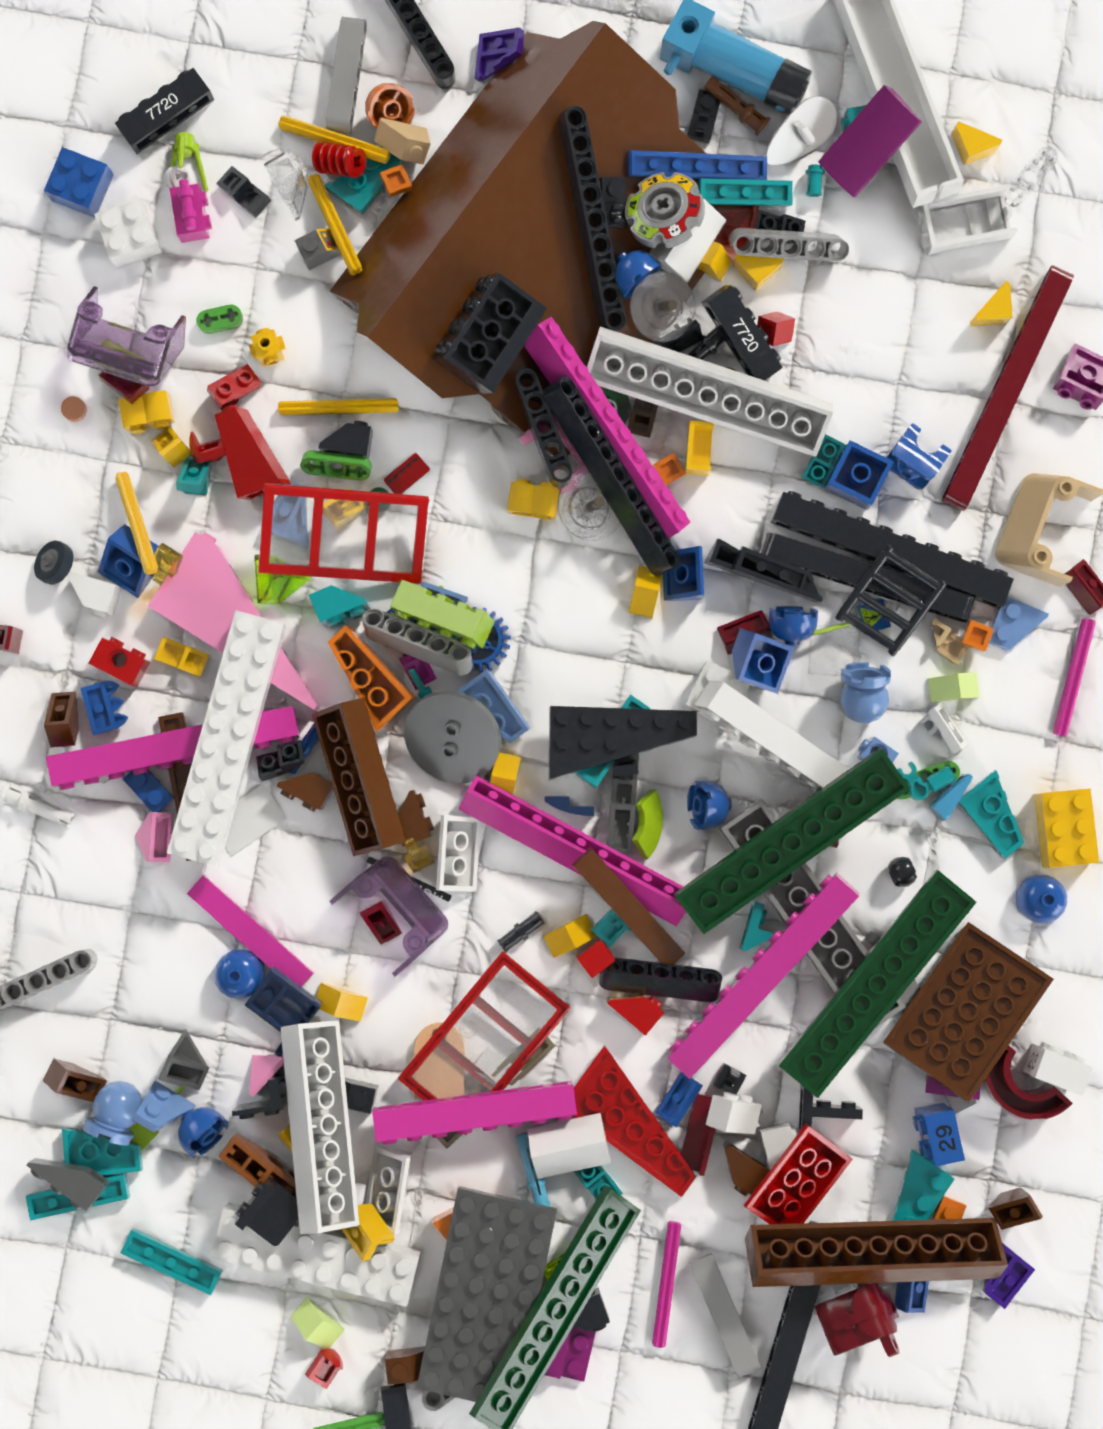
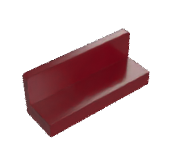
(698, 1135)

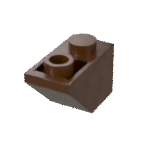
(309, 788)
(413, 818)

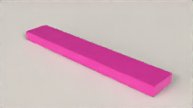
(248, 930)

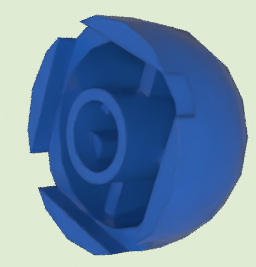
(633, 269)
(792, 623)
(708, 804)
(1041, 898)
(238, 973)
(200, 1130)

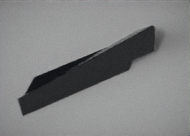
(763, 569)

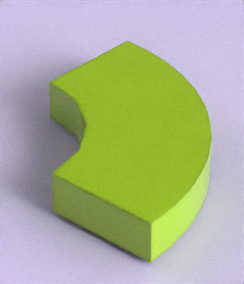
(649, 823)

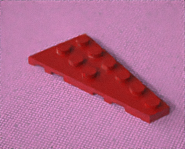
(630, 1123)

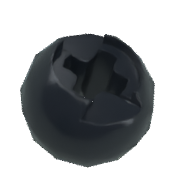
(902, 871)

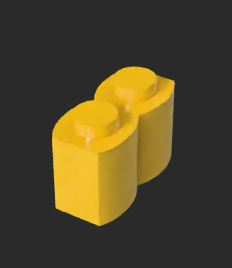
(148, 411)
(532, 500)

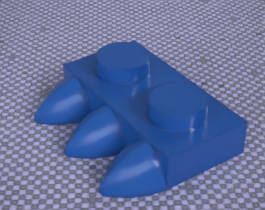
(101, 707)

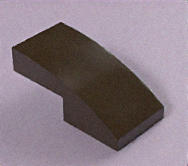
(642, 418)

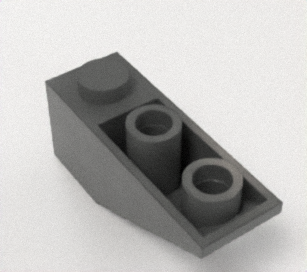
(77, 1182)

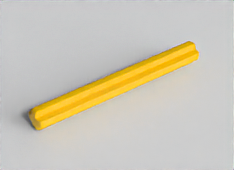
(327, 136)
(334, 224)
(342, 406)
(136, 523)

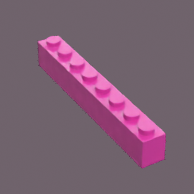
(474, 1111)

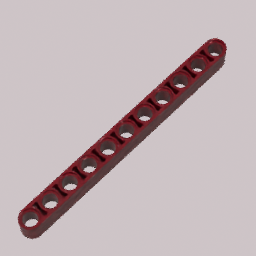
(1007, 388)

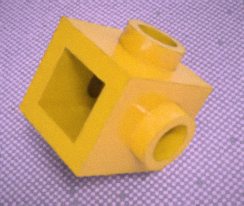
(273, 352)

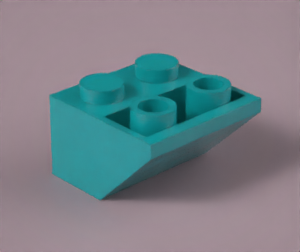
(336, 605)

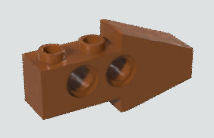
(256, 1163)

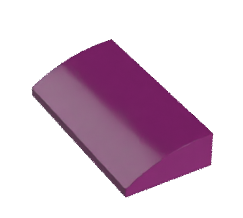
(870, 141)

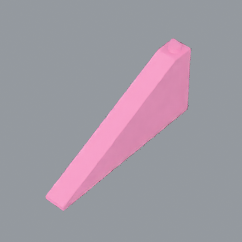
(204, 603)

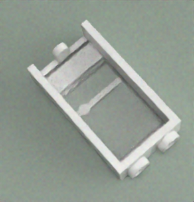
(965, 220)

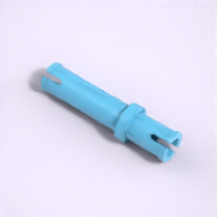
(539, 1198)

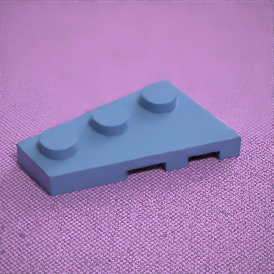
(492, 695)

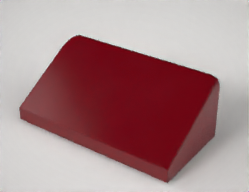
(1086, 587)
(754, 622)

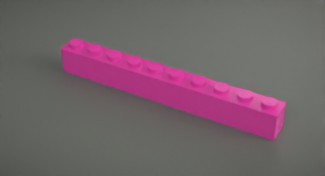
(558, 360)
(155, 750)
(567, 844)
(763, 975)

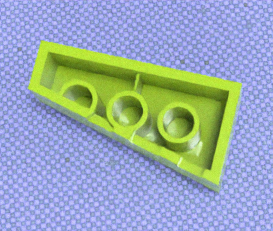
(442, 614)

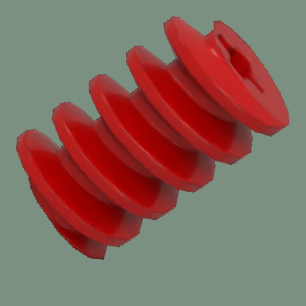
(338, 159)

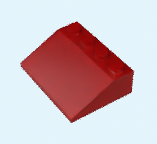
(798, 1179)

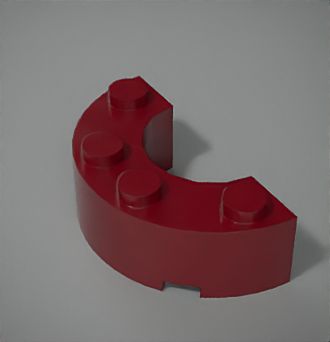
(1028, 1104)

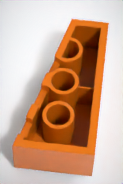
(370, 677)

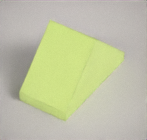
(953, 687)
(316, 1324)

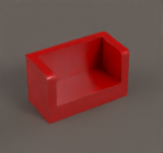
(595, 957)

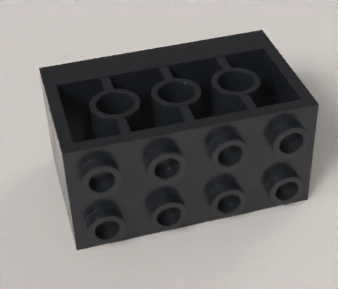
(503, 338)

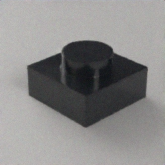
(625, 770)

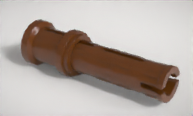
(745, 112)

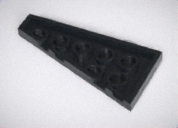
(601, 735)

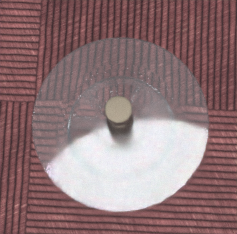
(662, 307)
(585, 509)

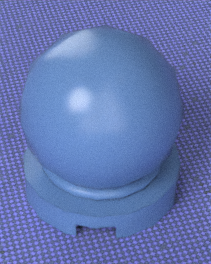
(864, 692)
(114, 1112)

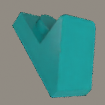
(194, 477)
(752, 934)

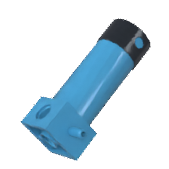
(702, 43)

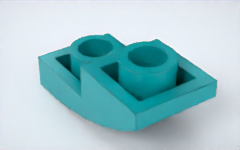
(822, 465)
(595, 1179)

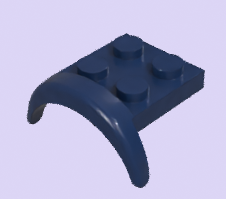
(282, 1002)

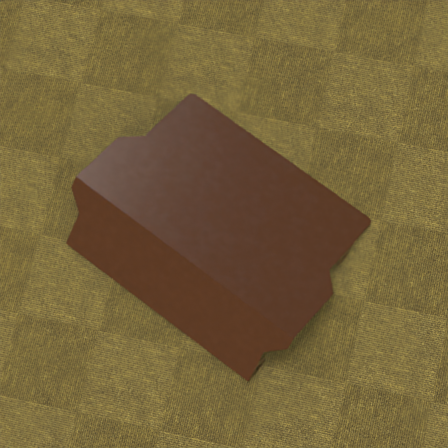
(505, 205)

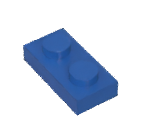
(149, 790)
(678, 1099)

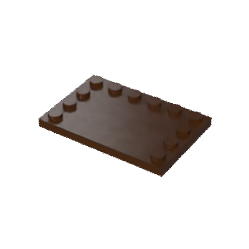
(968, 1011)

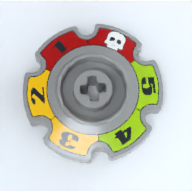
(665, 210)

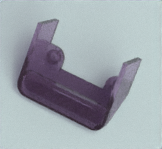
(122, 350)
(409, 900)

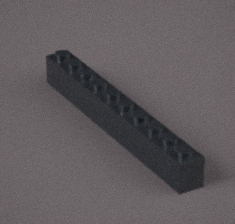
(867, 541)

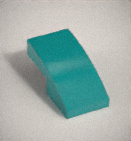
(610, 928)

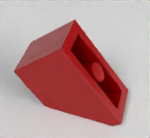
(638, 1010)

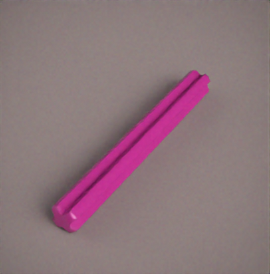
(1074, 677)
(666, 1284)

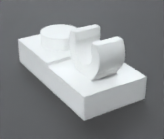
(950, 733)

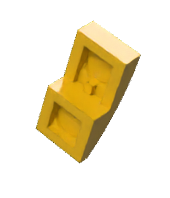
(181, 656)

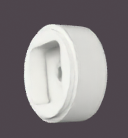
(175, 174)

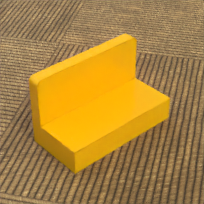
(369, 1233)

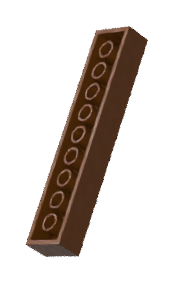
(874, 1252)

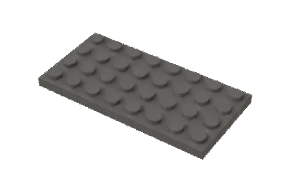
(484, 1289)

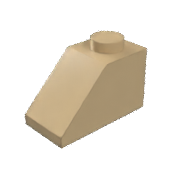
(403, 140)

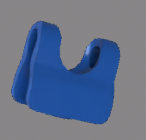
(913, 463)

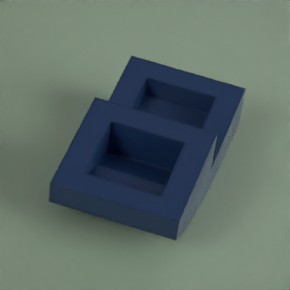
(562, 803)

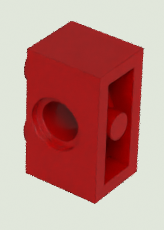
(105, 660)

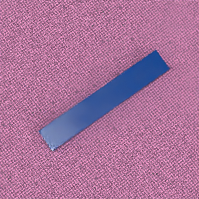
(696, 165)

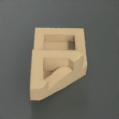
(948, 643)

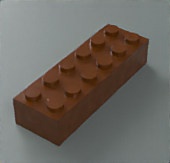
(358, 776)

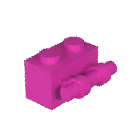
(190, 212)

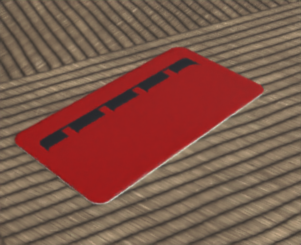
(406, 474)

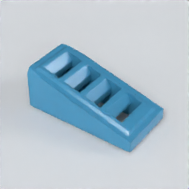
(947, 801)

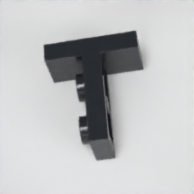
(824, 1109)

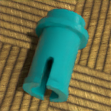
(814, 180)

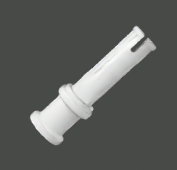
(25, 801)

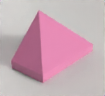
(155, 836)
(262, 1069)

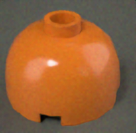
(390, 103)

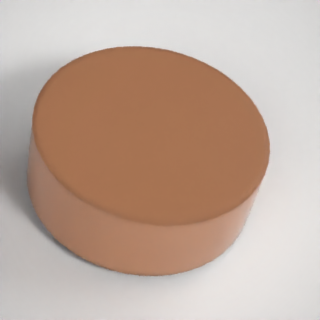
(73, 408)

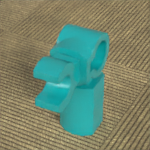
(934, 782)

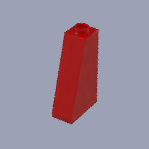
(247, 453)

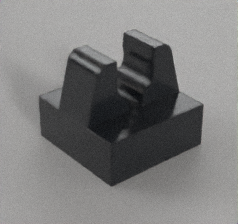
(729, 1079)

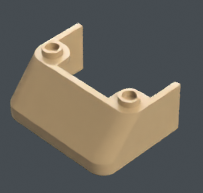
(1019, 540)

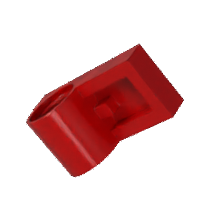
(233, 386)

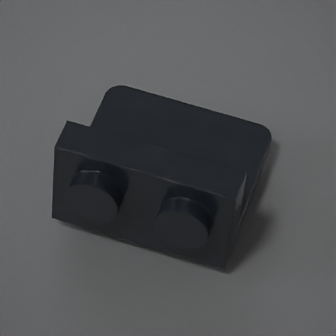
(277, 1100)
(269, 1211)

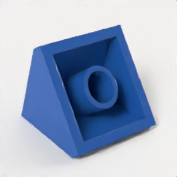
(687, 579)

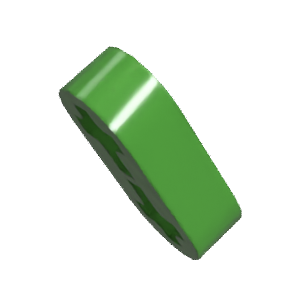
(221, 324)

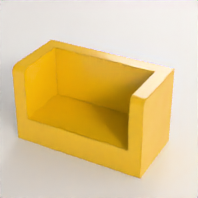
(698, 448)

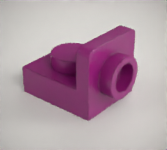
(422, 668)

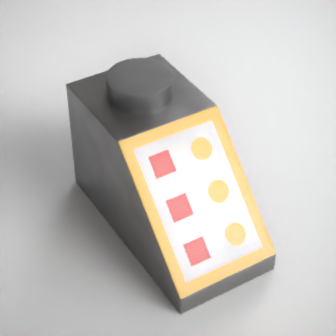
(317, 247)

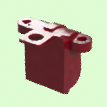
(860, 1319)

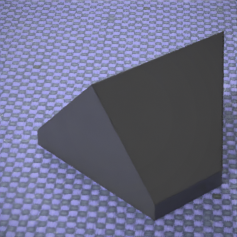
(185, 1064)

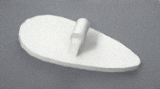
(802, 130)

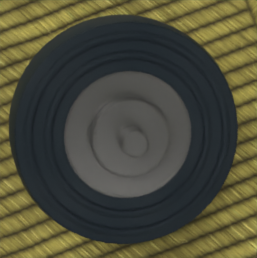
(53, 562)

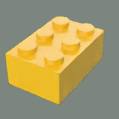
(1066, 828)

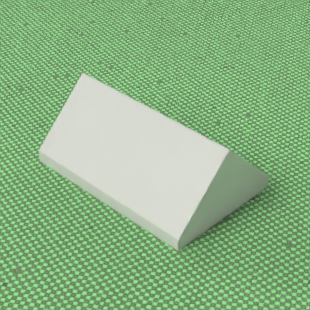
(686, 257)
(458, 853)
(568, 1145)
(389, 1184)

